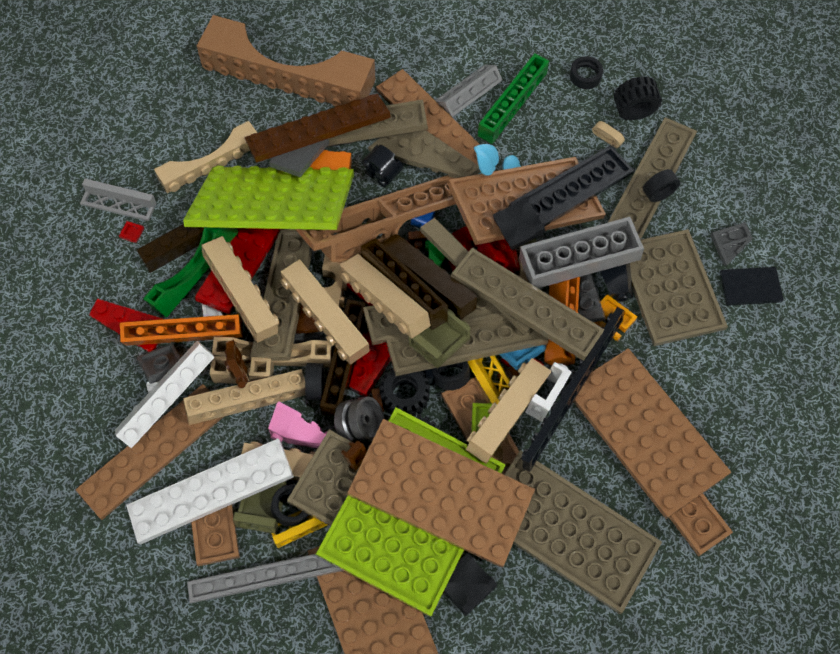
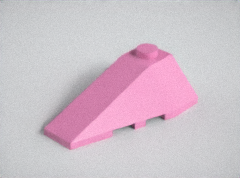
(293, 429)

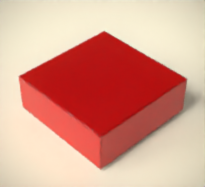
(131, 231)

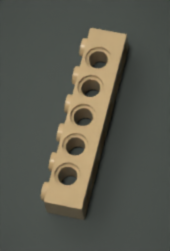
(252, 396)

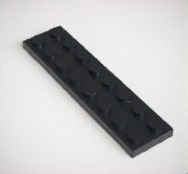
(577, 185)

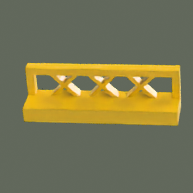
(485, 378)
(298, 531)

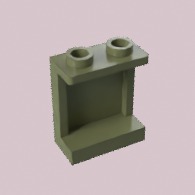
(443, 341)
(256, 512)

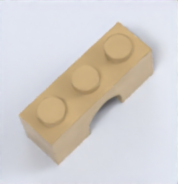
(333, 271)
(256, 369)

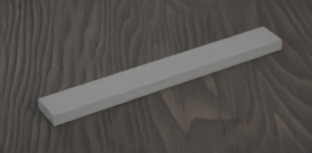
(259, 577)

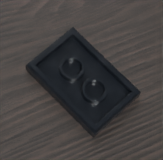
(751, 286)

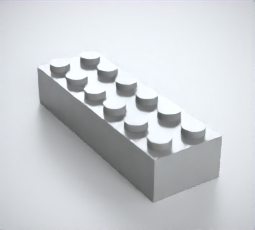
(581, 252)

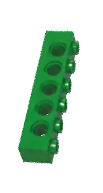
(513, 98)

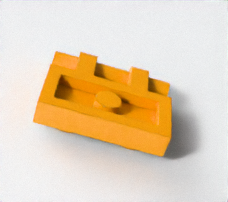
(609, 306)

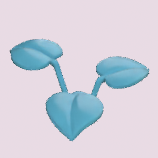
(488, 158)

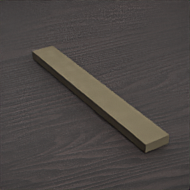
(455, 254)

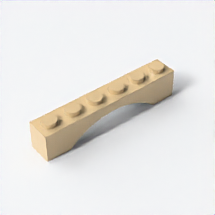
(176, 174)
(302, 353)

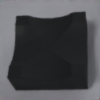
(519, 223)
(469, 585)

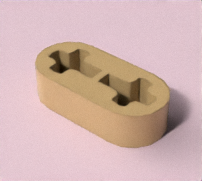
(608, 134)

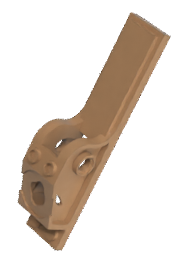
(397, 209)

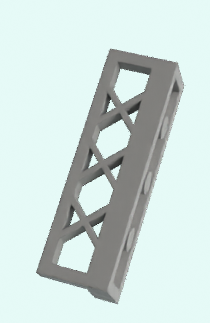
(469, 89)
(118, 194)

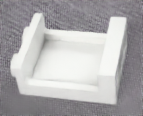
(540, 407)

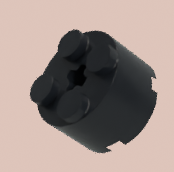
(382, 165)

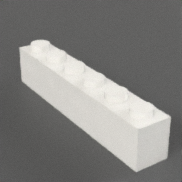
(164, 394)

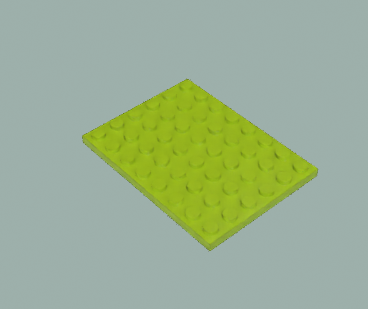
(270, 198)
(390, 551)

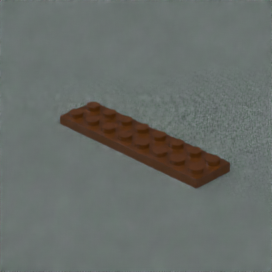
(317, 127)

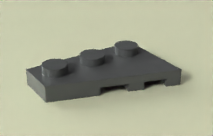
(589, 302)

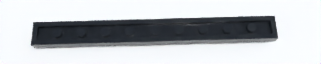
(570, 392)

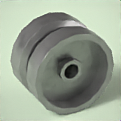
(358, 419)

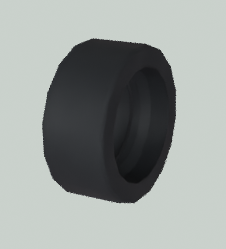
(586, 83)
(661, 185)
(314, 381)
(453, 382)
(281, 518)

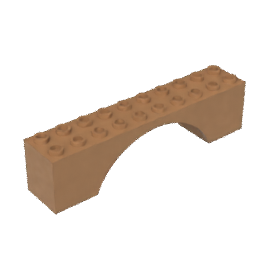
(335, 81)

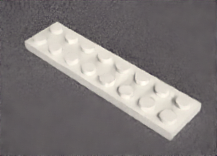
(209, 491)

